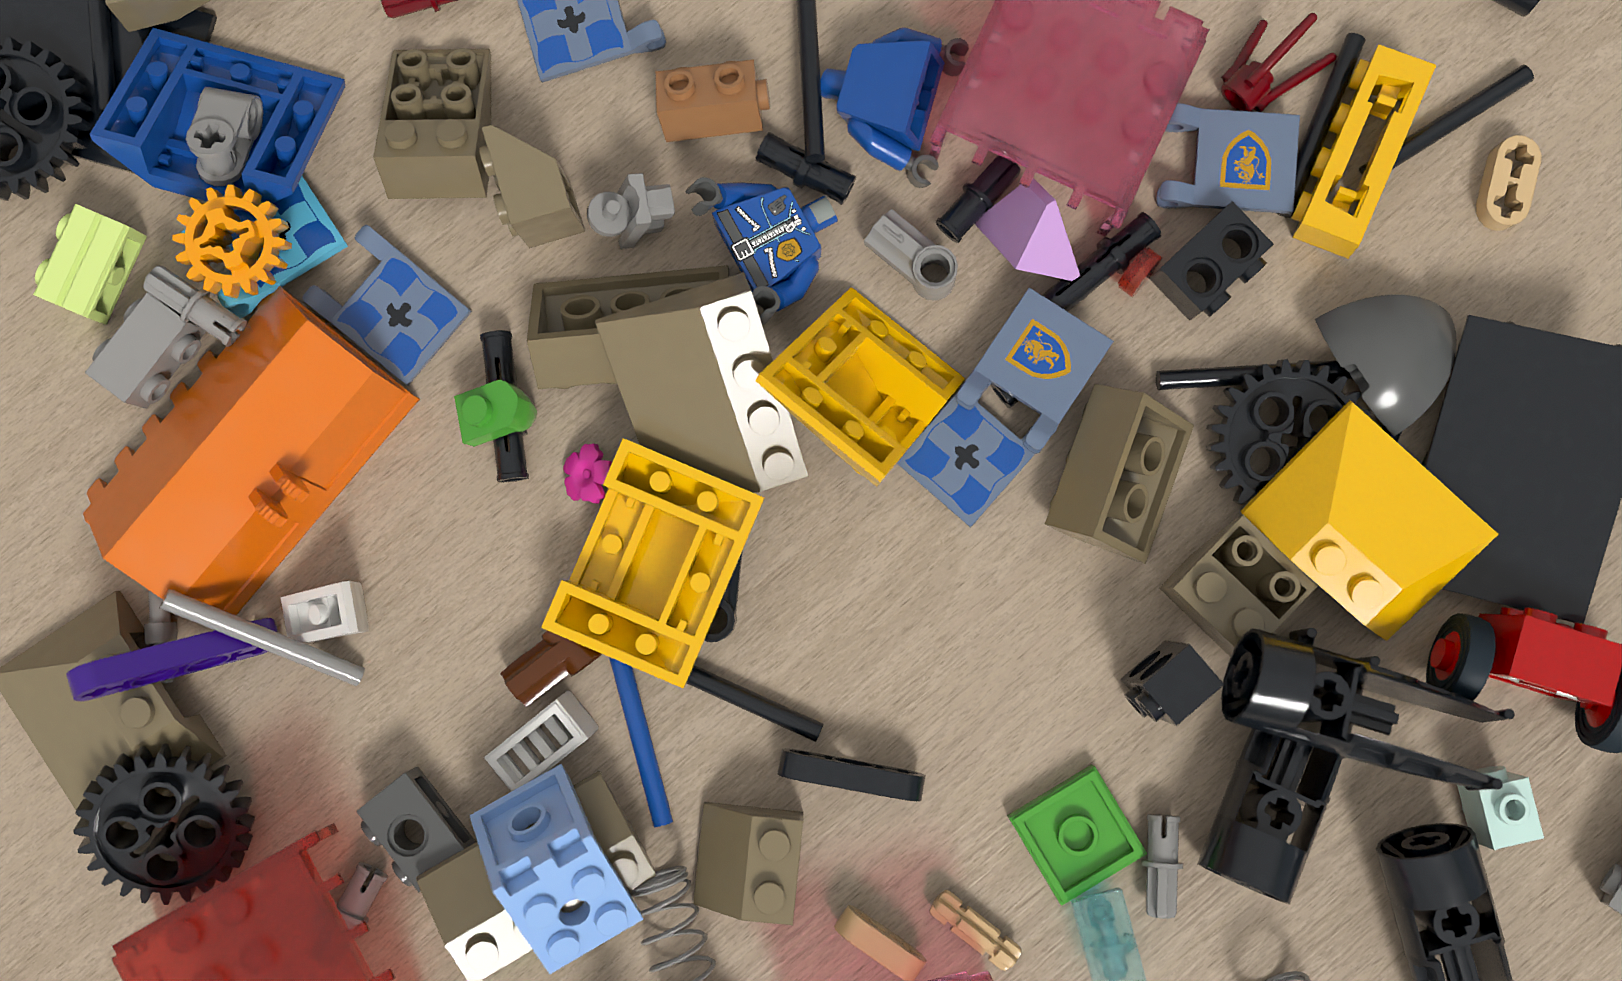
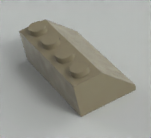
(563, 315)
(473, 919)

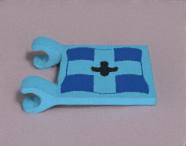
(312, 240)

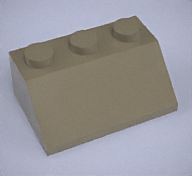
(1119, 472)

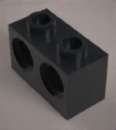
(1206, 256)
(1170, 683)

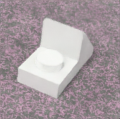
(325, 612)

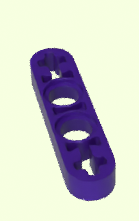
(160, 663)

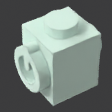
(1502, 815)

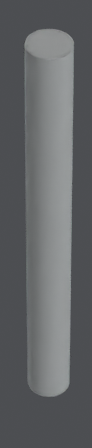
(261, 637)

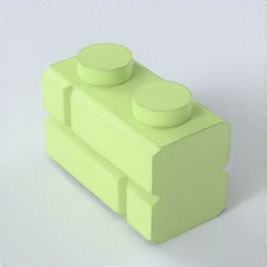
(88, 264)

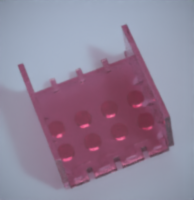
(1074, 92)

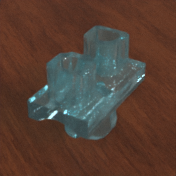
(1108, 937)

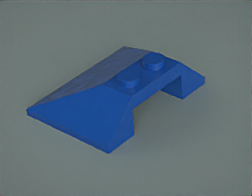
(160, 96)

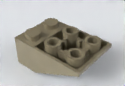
(435, 124)

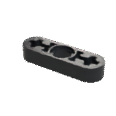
(851, 775)

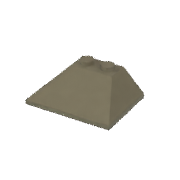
(87, 735)

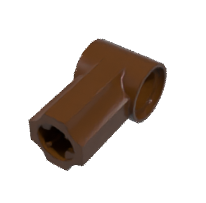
(546, 666)

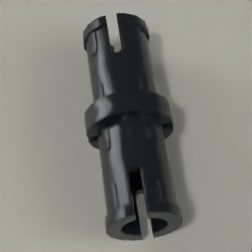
(818, 176)

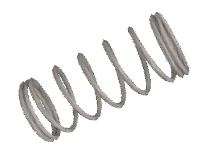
(664, 879)

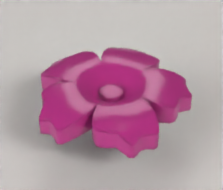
(587, 474)

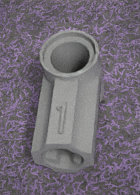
(910, 252)

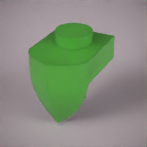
(493, 412)

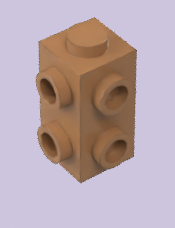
(711, 100)

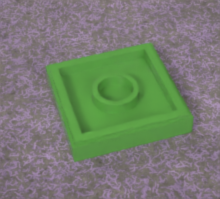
(1077, 834)

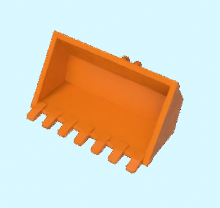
(245, 458)

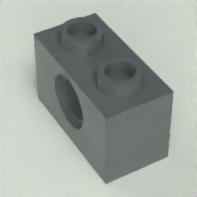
(415, 799)

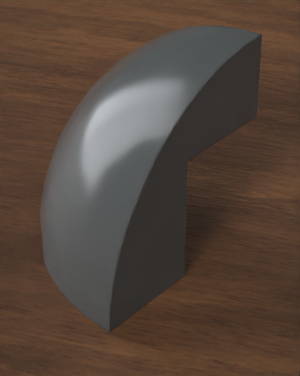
(1395, 353)

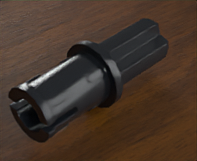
(978, 198)

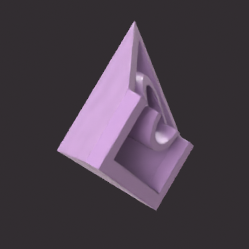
(1030, 232)

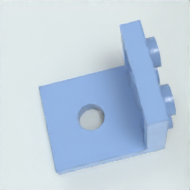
(549, 866)

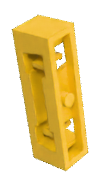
(1390, 78)

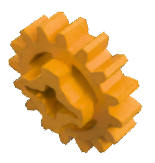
(210, 232)

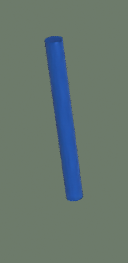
(641, 743)

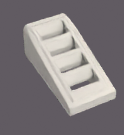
(567, 723)

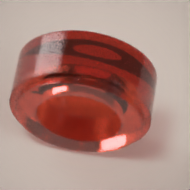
(1139, 271)

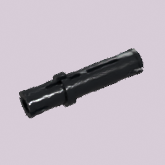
(1110, 257)
(496, 350)

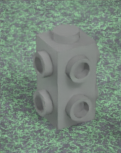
(145, 352)

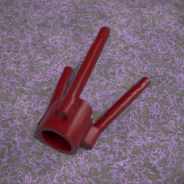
(1249, 85)

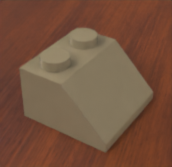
(749, 862)

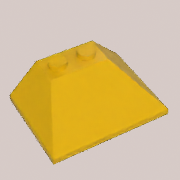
(861, 384)
(1368, 522)
(654, 563)

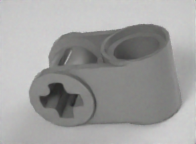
(224, 133)

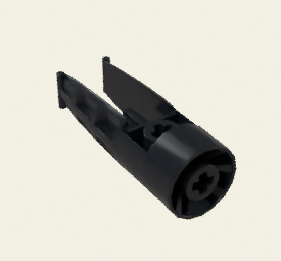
(1276, 686)
(1256, 848)
(1431, 880)

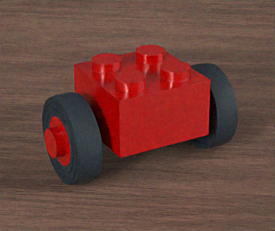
(1538, 656)

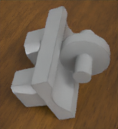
(631, 210)

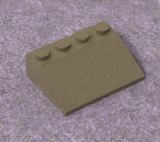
(692, 385)

